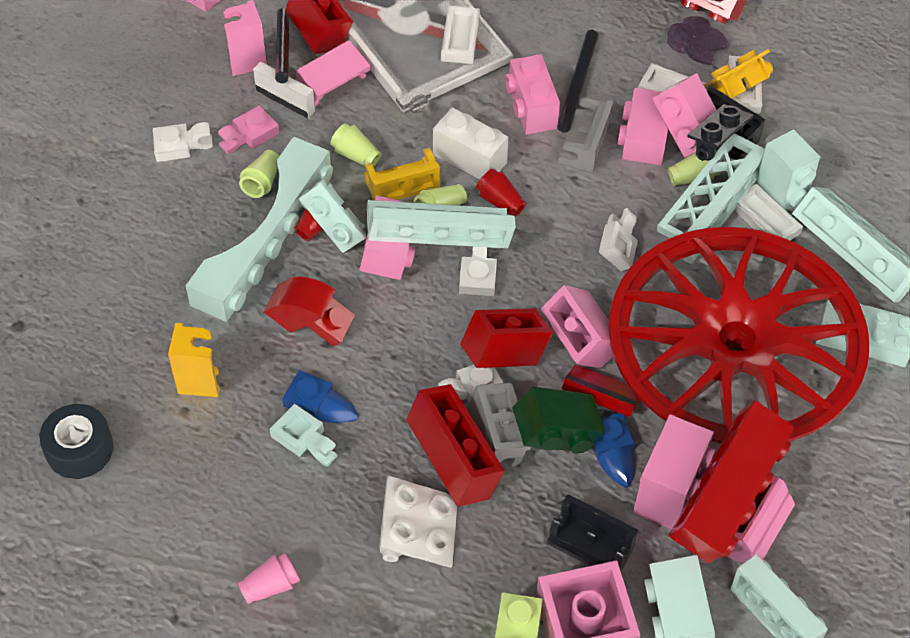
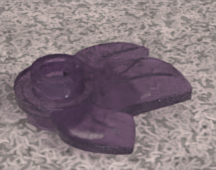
(696, 39)

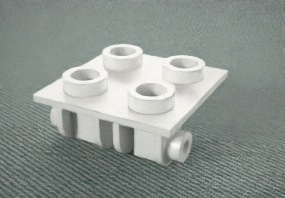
(417, 523)

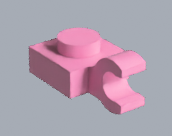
(250, 128)

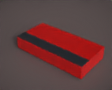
(605, 390)

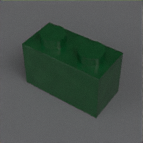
(558, 420)

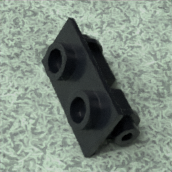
(718, 129)

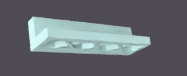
(728, 193)
(439, 224)
(856, 241)

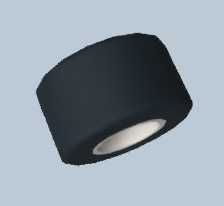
(76, 441)

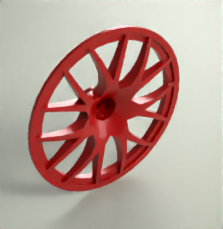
(739, 324)

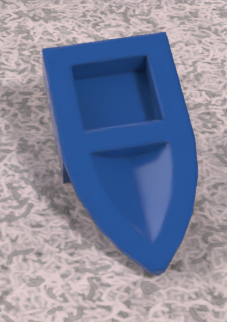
(319, 399)
(615, 450)

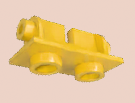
(750, 68)

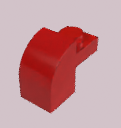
(311, 304)

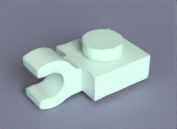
(302, 431)

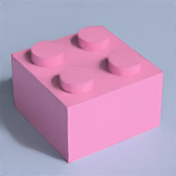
(673, 471)
(587, 603)

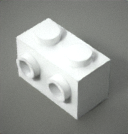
(469, 144)

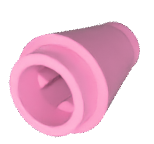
(269, 579)

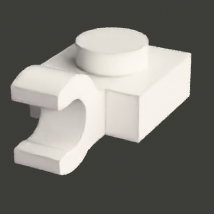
(176, 140)
(617, 242)
(478, 273)
(469, 377)

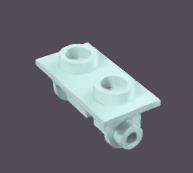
(338, 223)

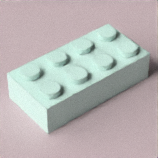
(887, 334)
(774, 602)

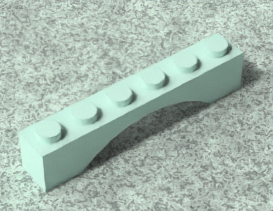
(225, 279)

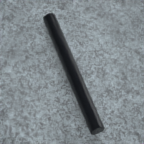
(282, 47)
(577, 81)

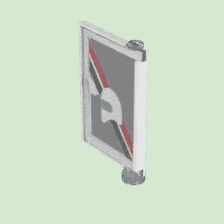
(405, 48)

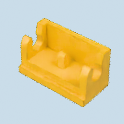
(405, 179)
(192, 365)

